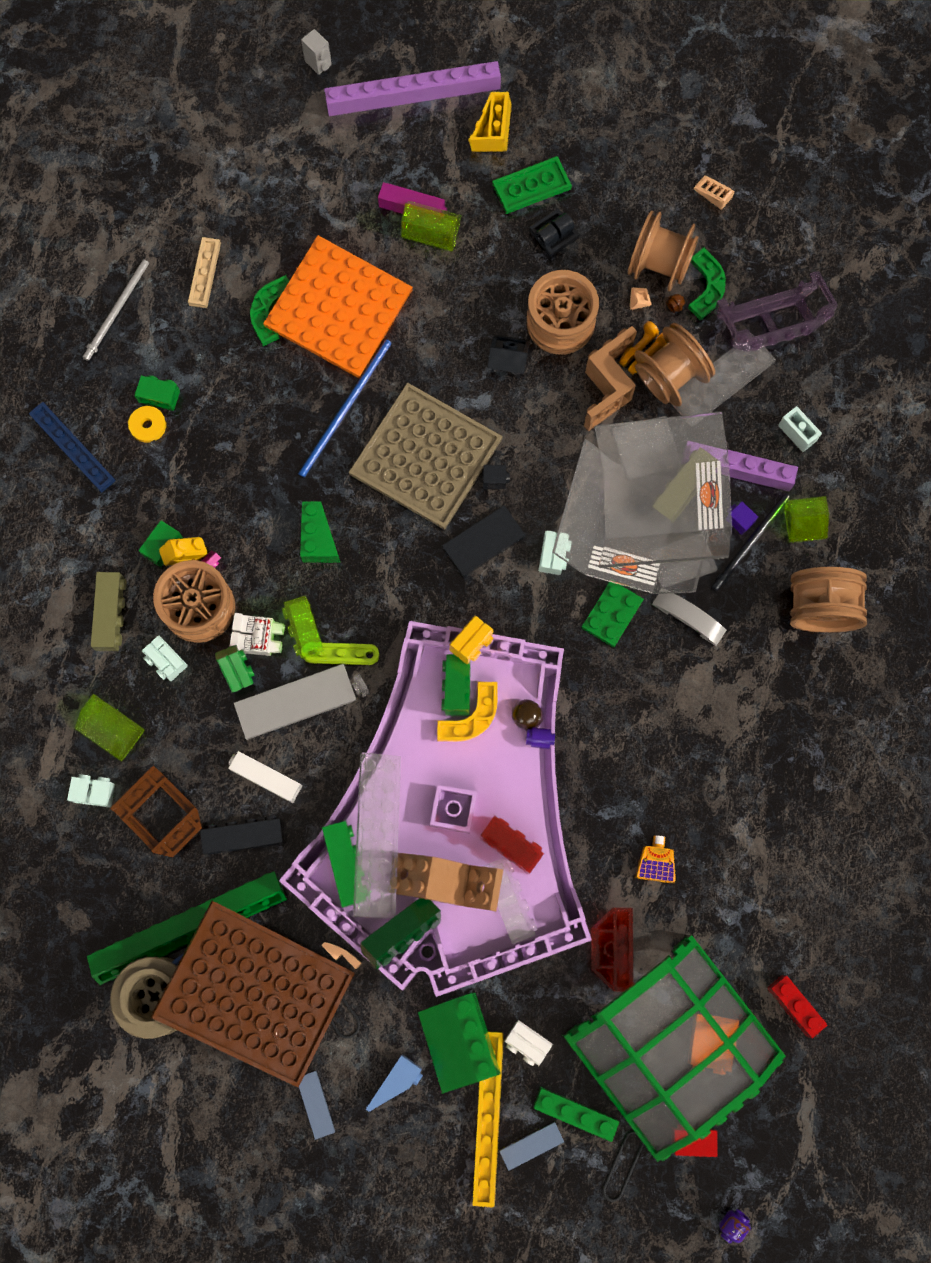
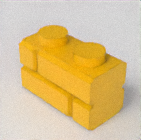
(182, 550)
(471, 640)

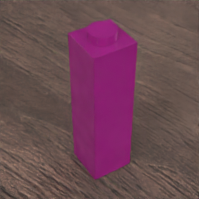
(395, 197)

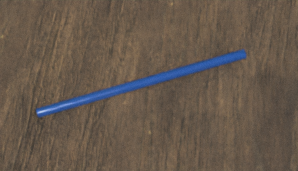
(342, 412)

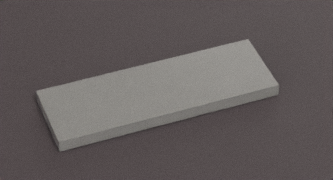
(295, 701)

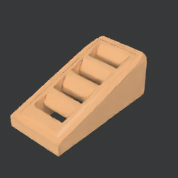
(720, 188)

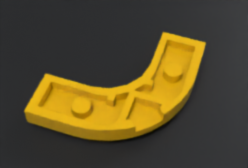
(475, 724)

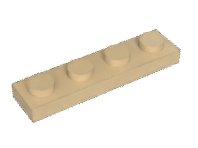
(204, 272)

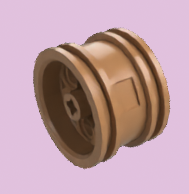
(558, 291)

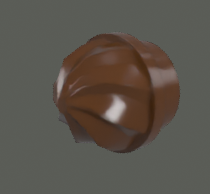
(675, 303)

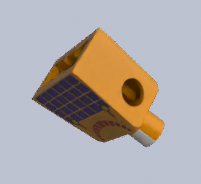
(656, 862)

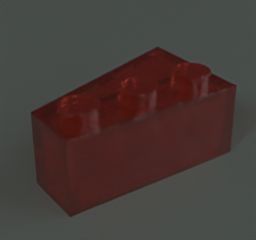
(511, 844)

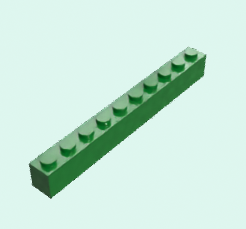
(179, 929)

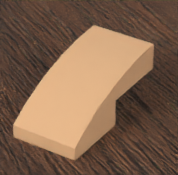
(336, 952)

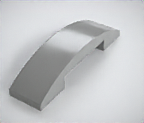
(691, 616)

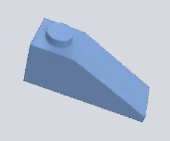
(399, 1080)

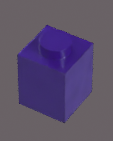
(742, 517)

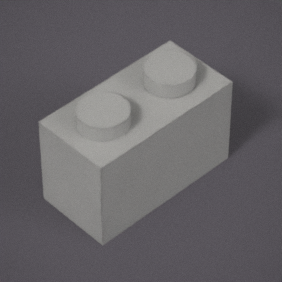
(316, 51)

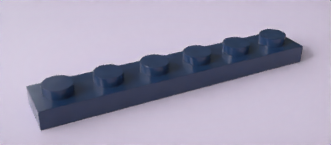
(72, 447)

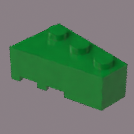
(316, 537)
(456, 687)

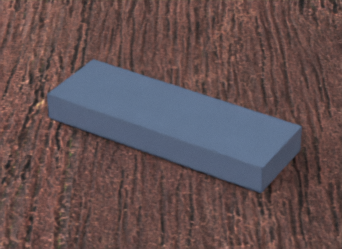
(316, 1105)
(531, 1146)

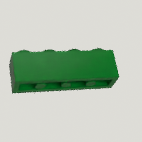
(342, 859)
(576, 1114)

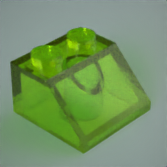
(807, 519)

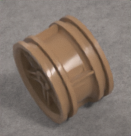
(176, 580)

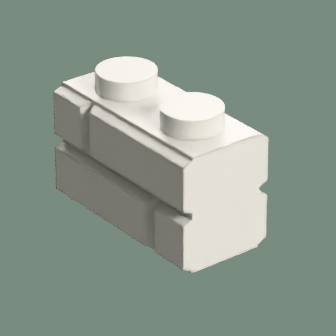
(528, 1043)

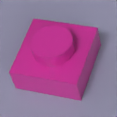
(211, 558)

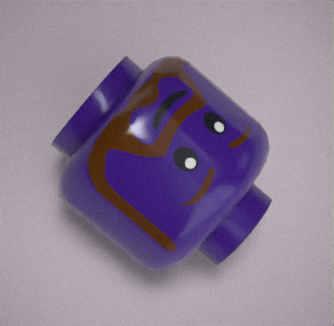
(734, 1226)

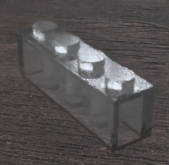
(511, 906)

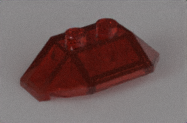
(613, 948)

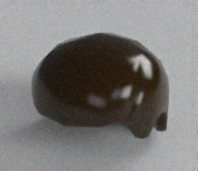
(527, 714)

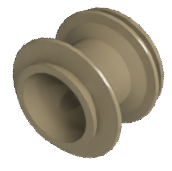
(128, 1006)

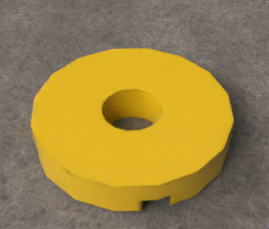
(144, 414)

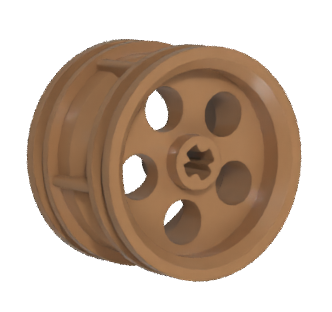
(828, 599)

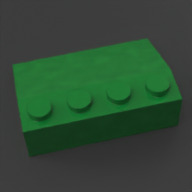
(459, 1043)

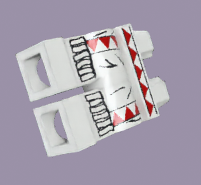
(256, 634)

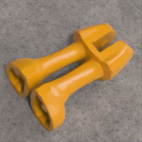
(650, 333)

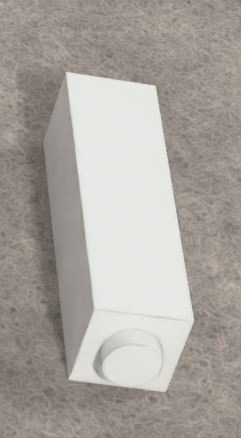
(264, 776)

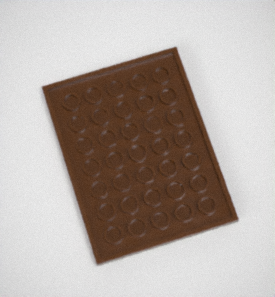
(253, 994)

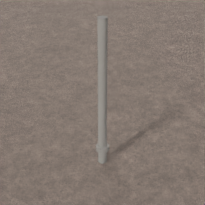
(92, 348)

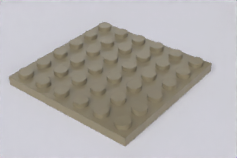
(426, 455)

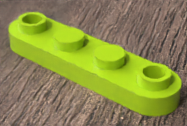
(346, 654)

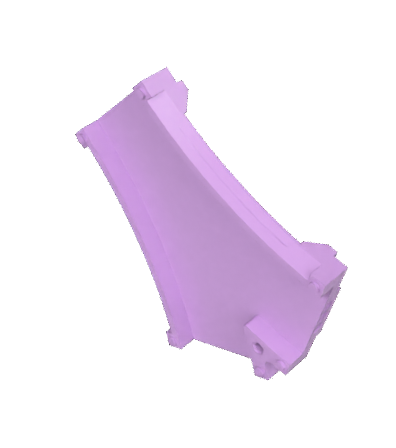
(447, 803)

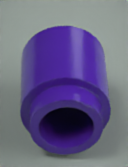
(540, 738)

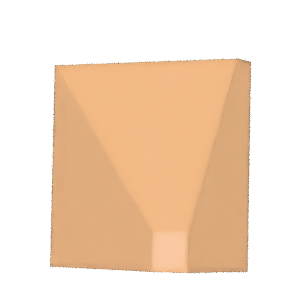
(639, 298)

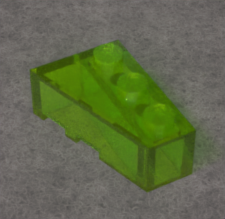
(303, 627)

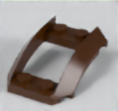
(139, 794)

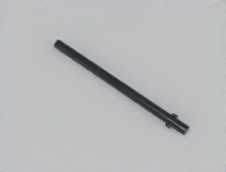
(722, 578)

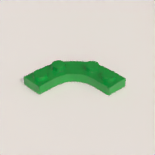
(715, 283)
(261, 306)

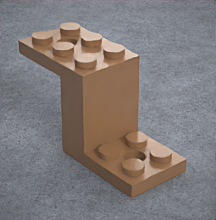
(609, 378)
(448, 881)

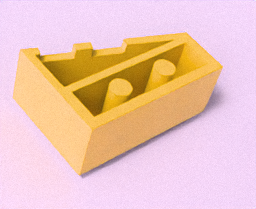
(493, 127)

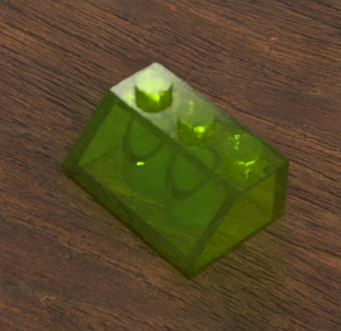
(430, 225)
(108, 727)

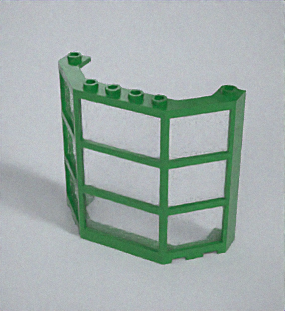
(677, 1051)

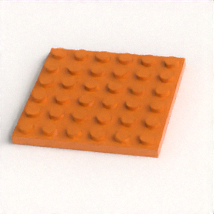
(338, 306)

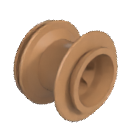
(662, 251)
(674, 365)

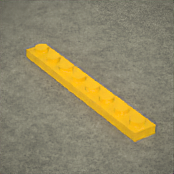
(488, 1132)

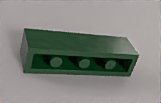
(400, 932)

